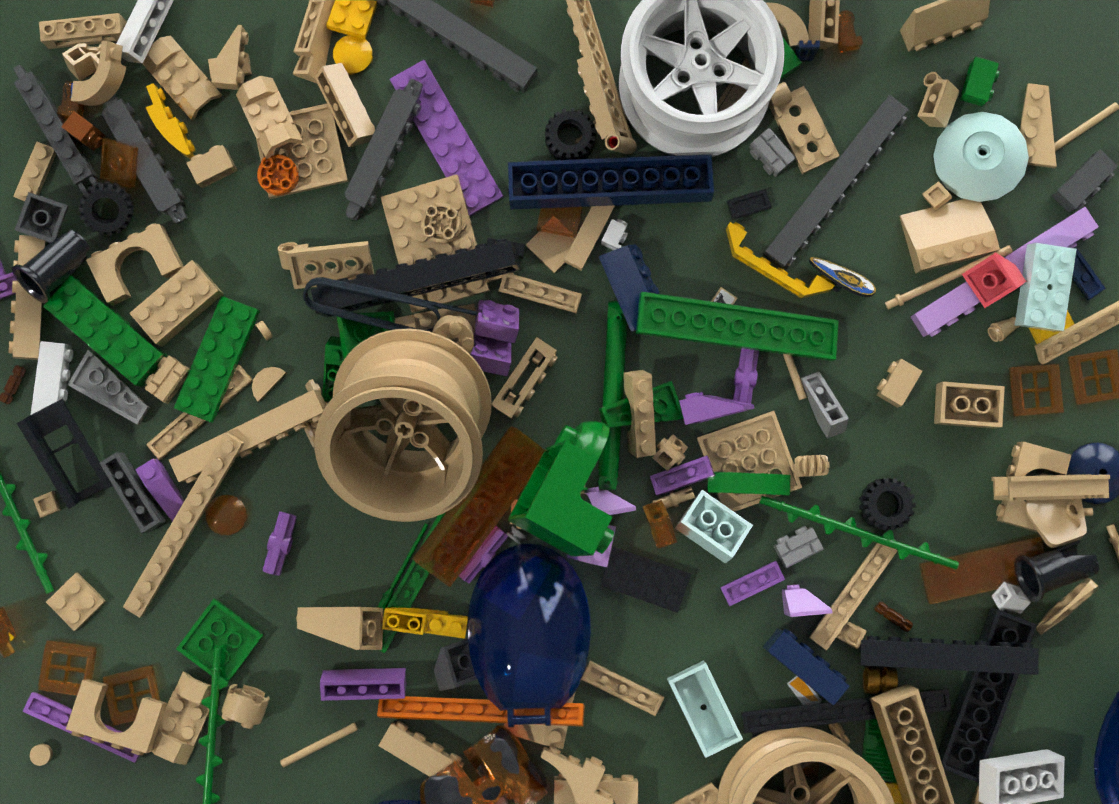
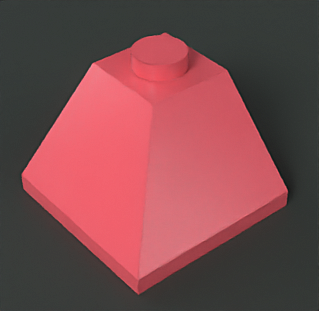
(993, 279)

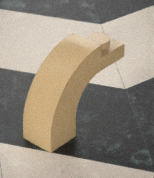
(790, 24)
(104, 81)

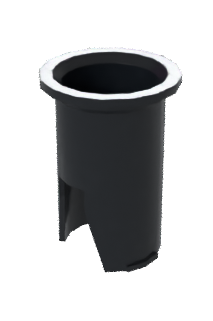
(52, 265)
(1053, 570)

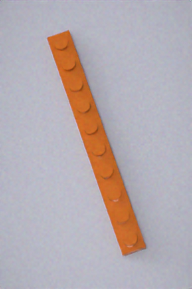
(470, 710)

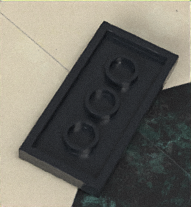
(645, 579)

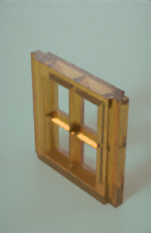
(1078, 379)
(1018, 391)
(70, 650)
(127, 677)

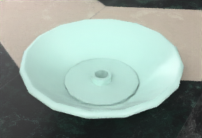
(975, 175)

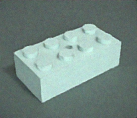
(1036, 304)
(714, 725)

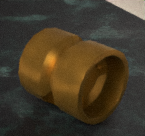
(879, 680)

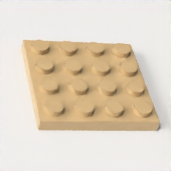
(320, 154)
(749, 448)

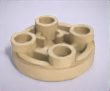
(441, 223)

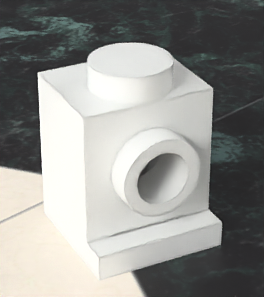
(615, 234)
(1010, 598)

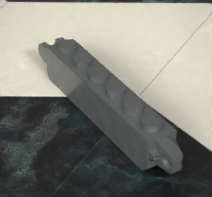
(50, 122)
(382, 149)
(149, 164)

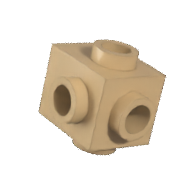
(670, 452)

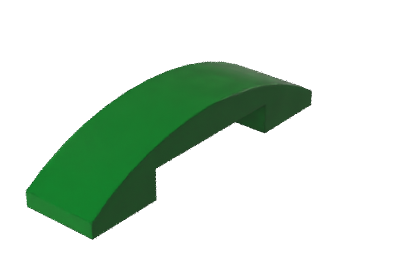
(749, 483)

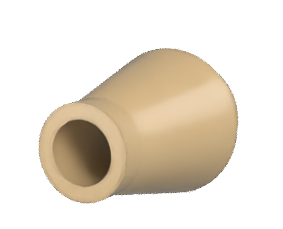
(1000, 330)

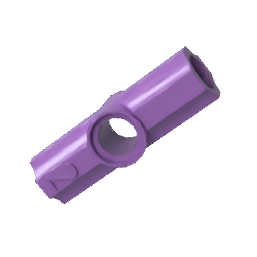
(745, 375)
(279, 543)
(484, 554)

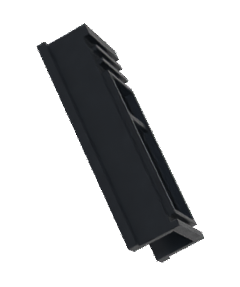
(46, 421)

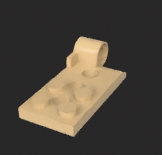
(779, 105)
(296, 257)

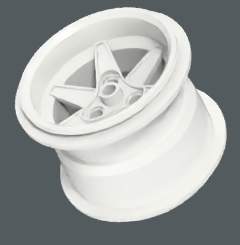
(738, 23)

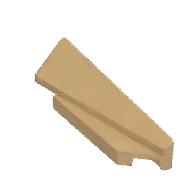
(313, 40)

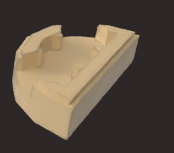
(265, 381)

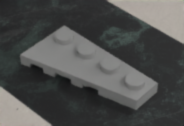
(105, 387)

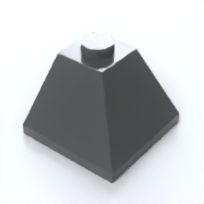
(41, 217)
(454, 666)

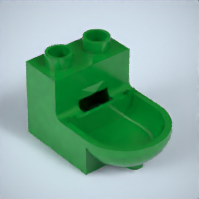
(552, 500)

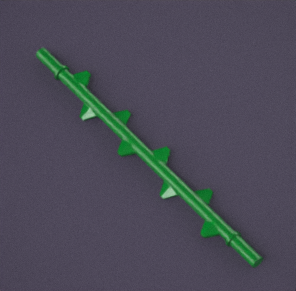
(866, 537)
(25, 543)
(215, 721)

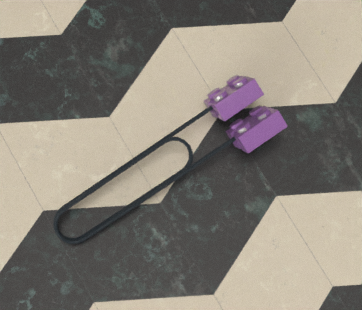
(494, 327)

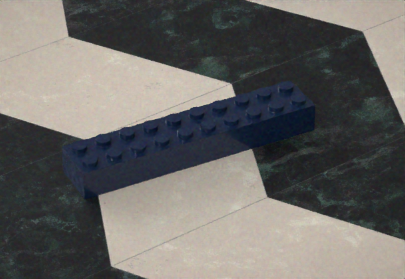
(610, 181)

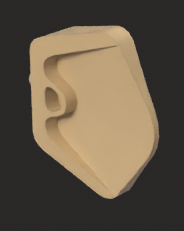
(1058, 519)
(1067, 605)

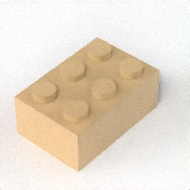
(969, 405)

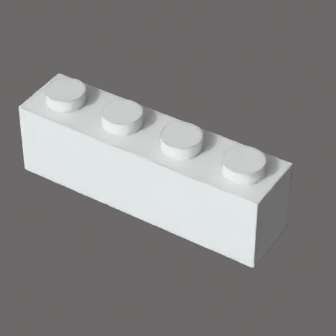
(142, 28)
(51, 374)

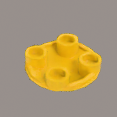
(353, 53)

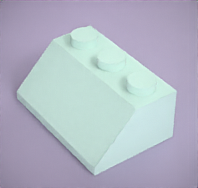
(714, 526)

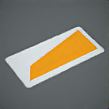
(803, 691)

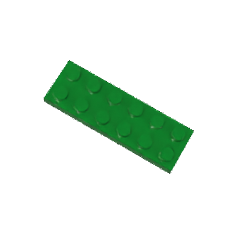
(216, 359)

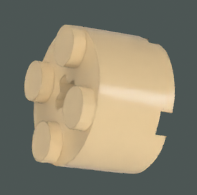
(456, 327)
(245, 705)

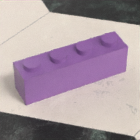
(363, 684)

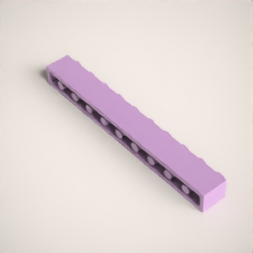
(963, 299)

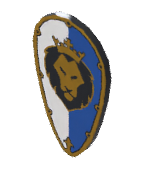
(844, 278)

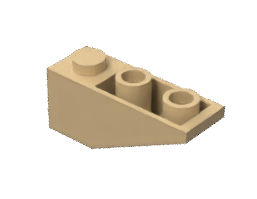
(229, 63)

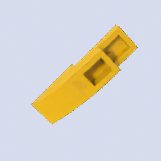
(168, 126)
(424, 621)

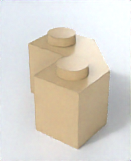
(82, 60)

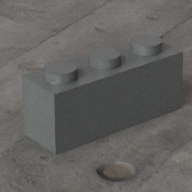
(1085, 181)

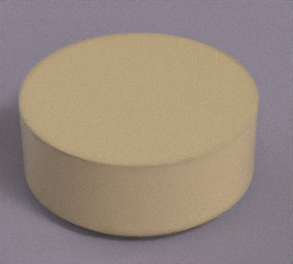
(264, 330)
(41, 754)

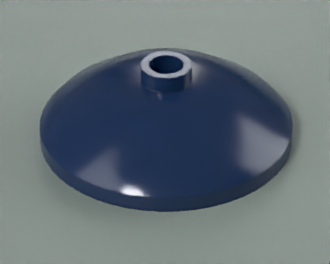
(1090, 460)

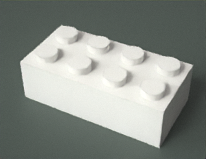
(1022, 778)

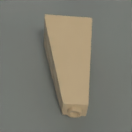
(349, 626)

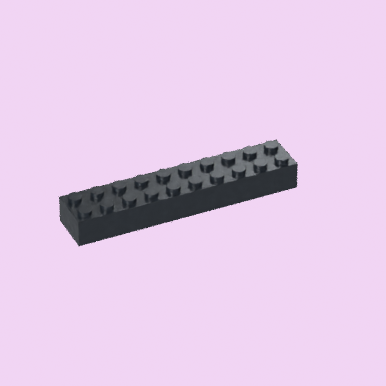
(424, 276)

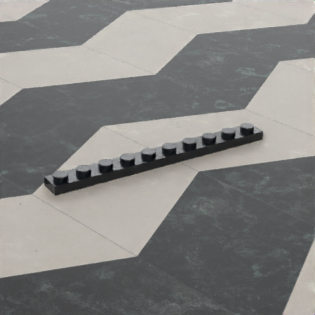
(826, 713)

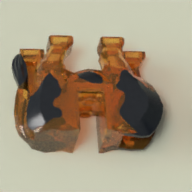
(503, 772)

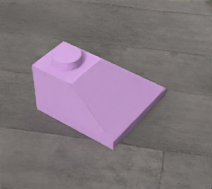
(607, 501)
(801, 602)

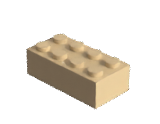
(176, 303)

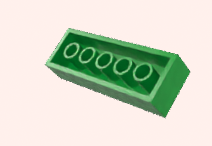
(105, 331)

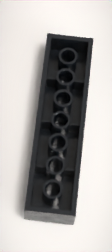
(953, 656)
(982, 701)

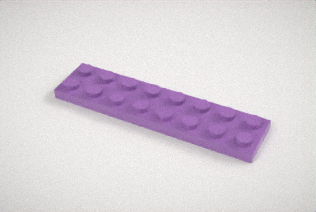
(449, 140)

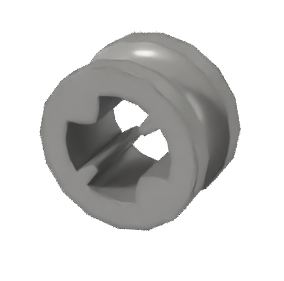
(516, 535)

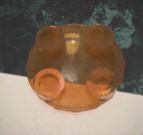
(226, 515)

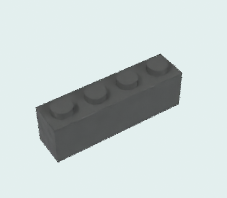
(132, 492)

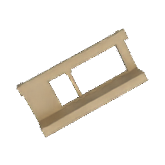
(1050, 487)

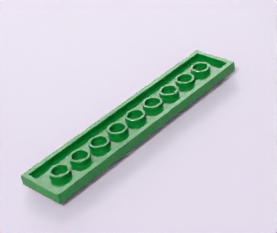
(737, 326)

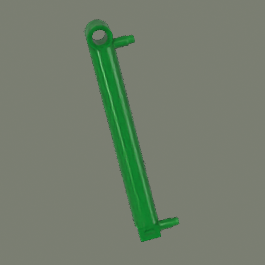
(613, 392)

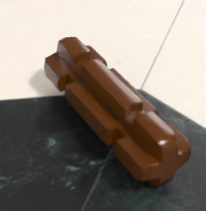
(12, 384)
(893, 616)

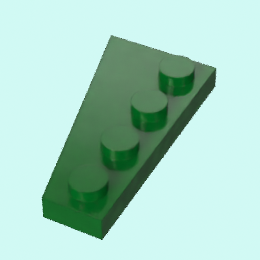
(665, 406)

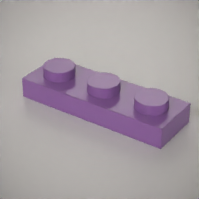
(682, 475)
(752, 583)

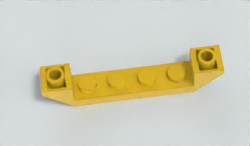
(736, 234)

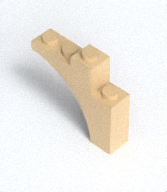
(580, 777)

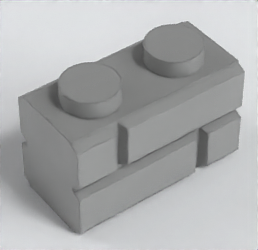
(771, 153)
(797, 547)

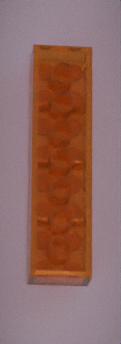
(473, 519)

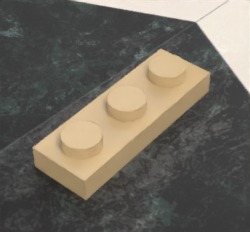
(35, 171)

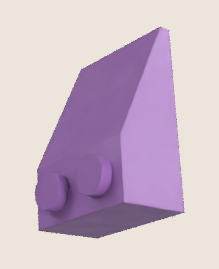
(702, 408)

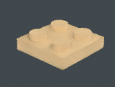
(76, 601)

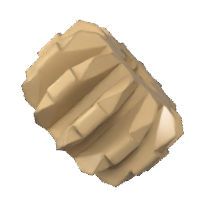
(811, 465)

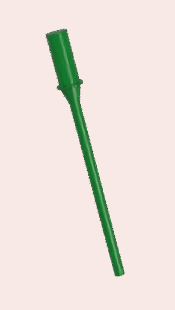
(388, 594)

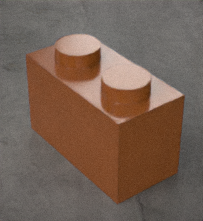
(83, 131)

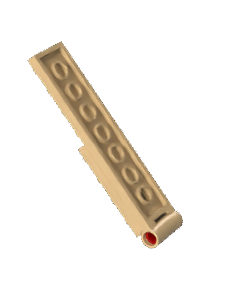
(599, 80)

